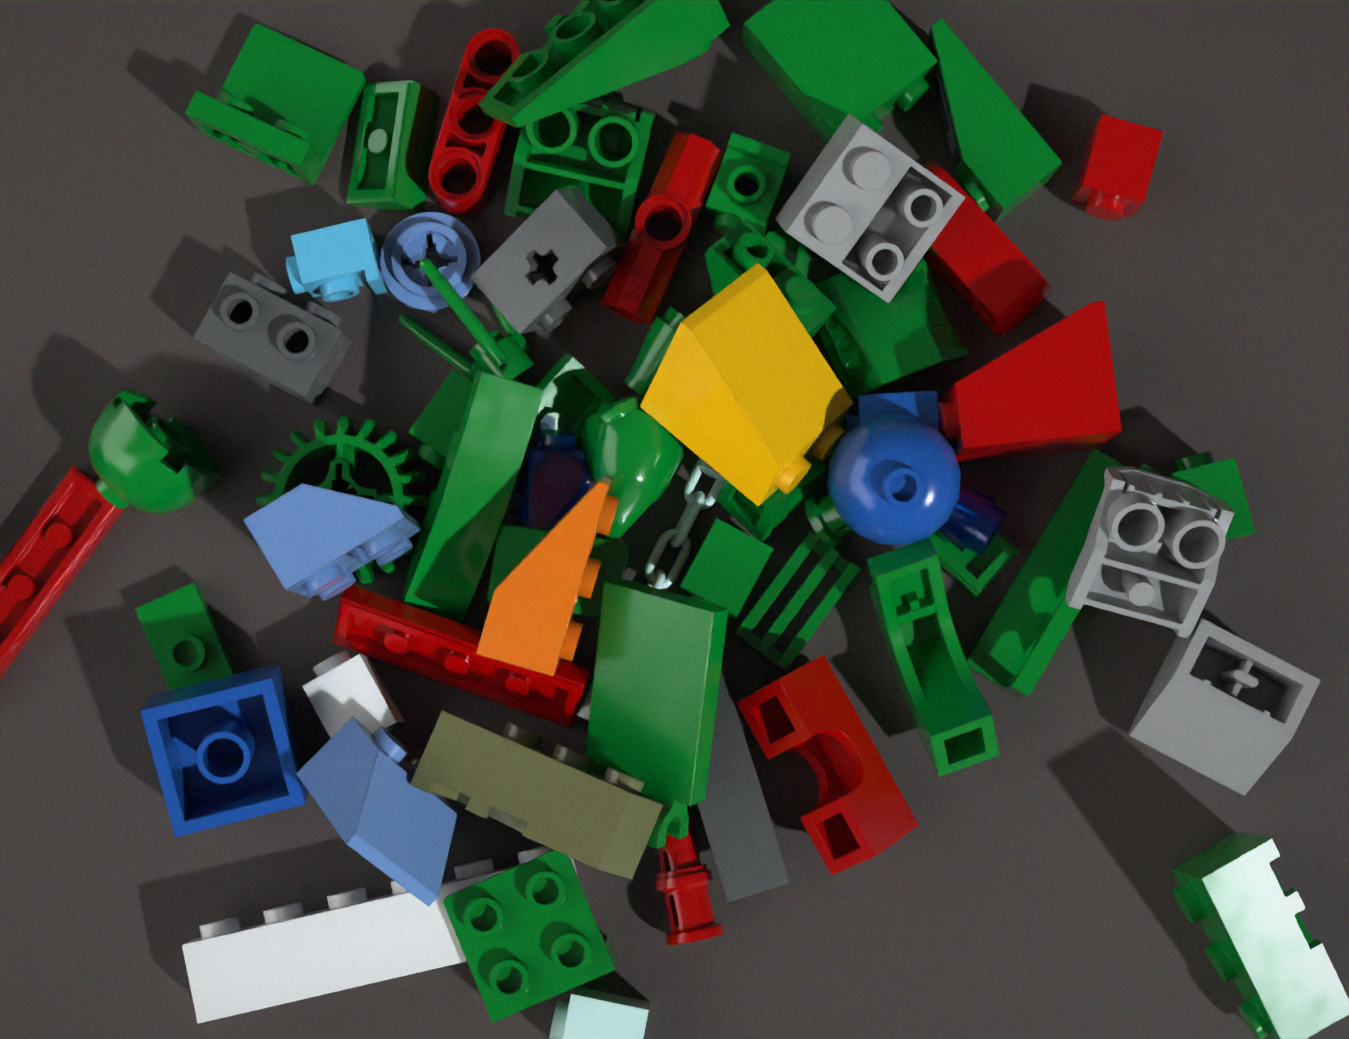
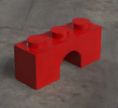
(858, 799)

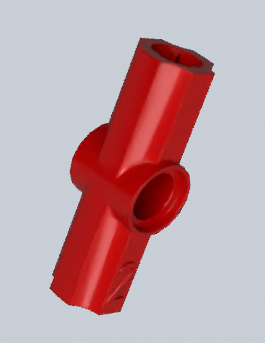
(676, 194)

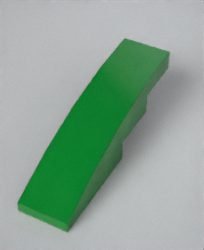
(471, 496)

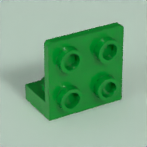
(280, 104)
(529, 934)

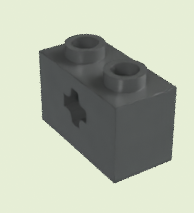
(517, 271)

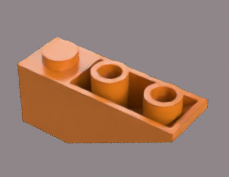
(536, 600)

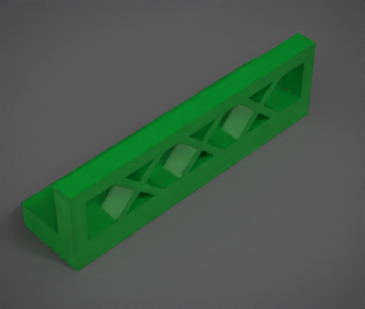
(1033, 609)

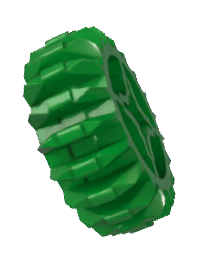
(344, 471)

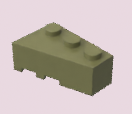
(540, 792)

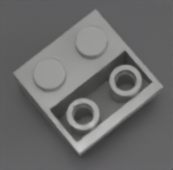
(868, 208)
(1223, 706)

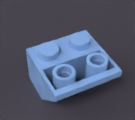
(325, 535)

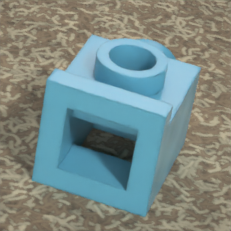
(336, 261)

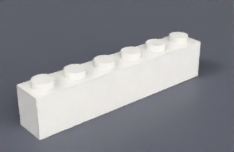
(326, 949)

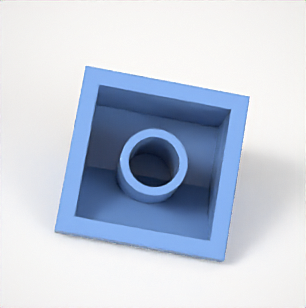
(369, 801)

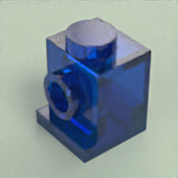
(549, 479)

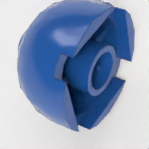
(894, 479)

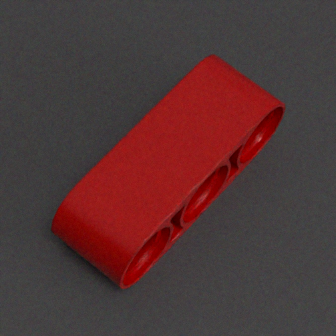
(466, 152)
(985, 265)

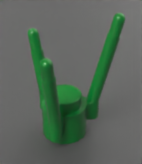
(492, 353)

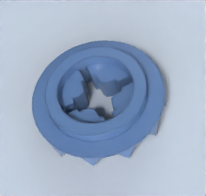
(409, 243)

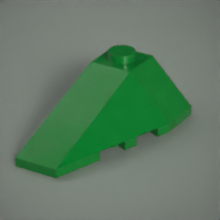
(600, 51)

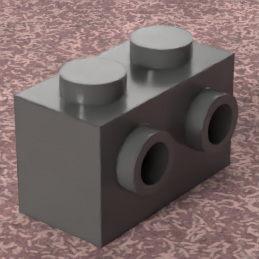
(273, 337)

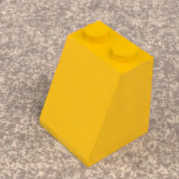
(749, 389)

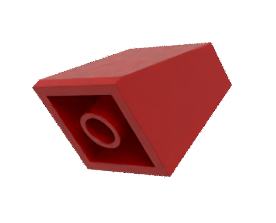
(1039, 396)

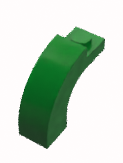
(929, 658)

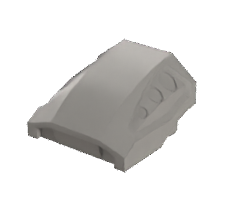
(1151, 550)

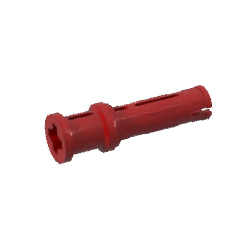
(686, 890)

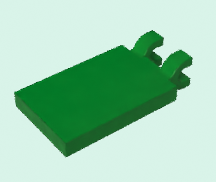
(657, 696)

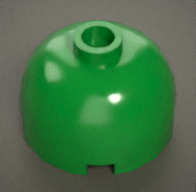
(147, 459)

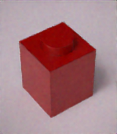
(1116, 168)

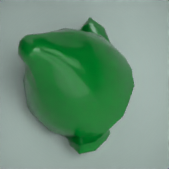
(633, 452)

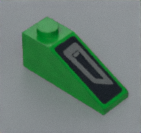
(988, 139)

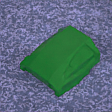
(588, 148)
(882, 341)

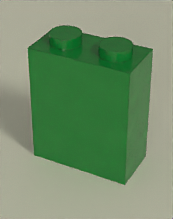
(840, 59)

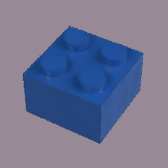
(225, 750)

